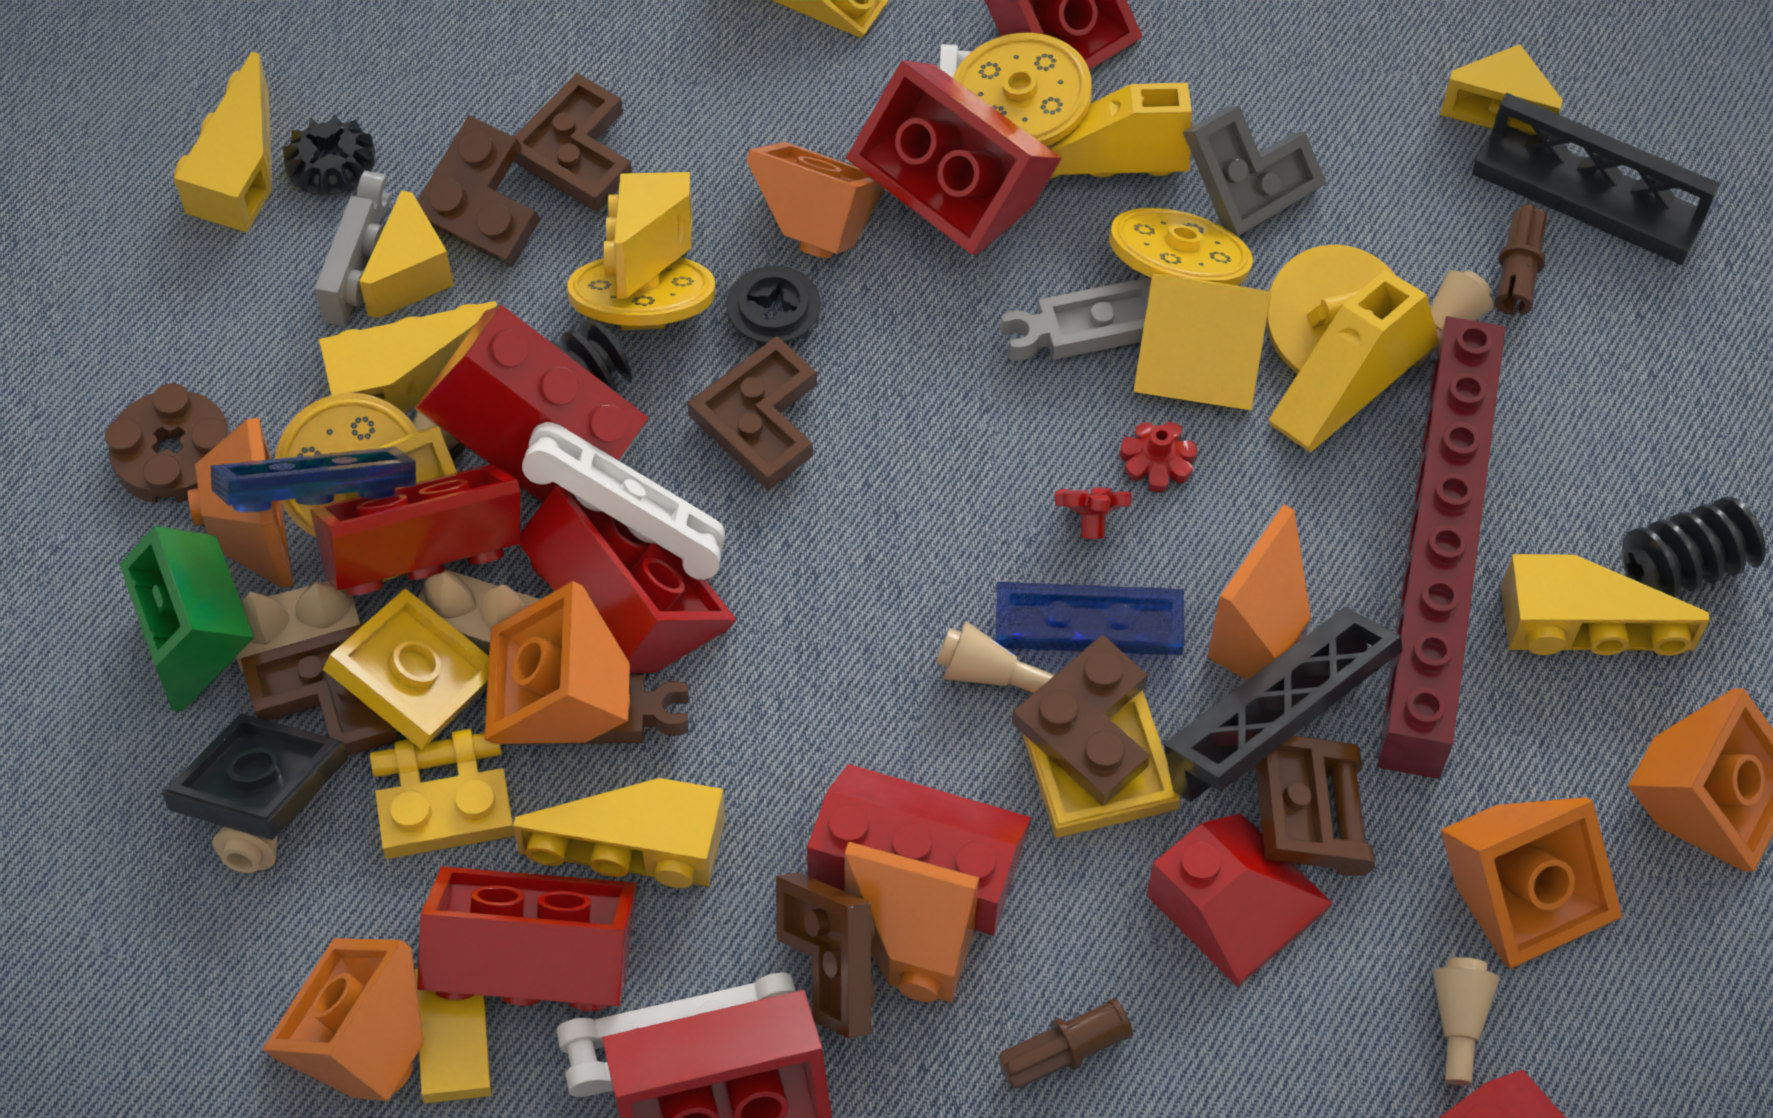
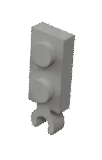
(351, 249)
(1080, 321)

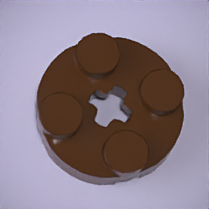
(150, 421)

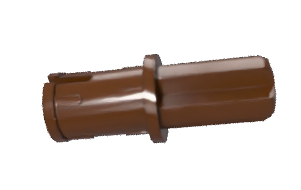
(1521, 260)
(1065, 1044)

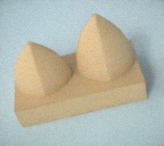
(472, 604)
(296, 616)

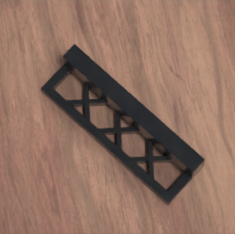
(1593, 186)
(1277, 702)

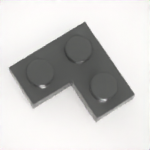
(1250, 183)

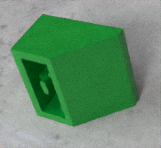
(185, 609)

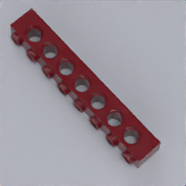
(1442, 550)

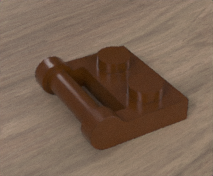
(1297, 805)

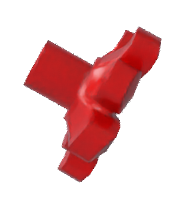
(1158, 455)
(1093, 507)

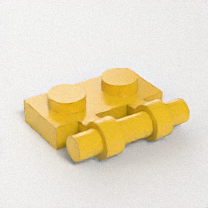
(446, 810)

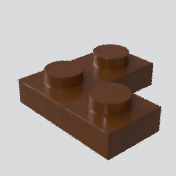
(563, 146)
(464, 197)
(746, 409)
(294, 681)
(1073, 722)
(838, 936)

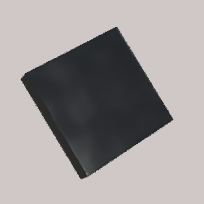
(255, 776)

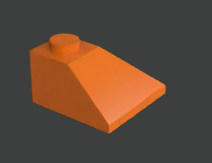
(814, 196)
(249, 538)
(1264, 603)
(555, 673)
(1713, 780)
(1533, 874)
(919, 918)
(354, 1019)

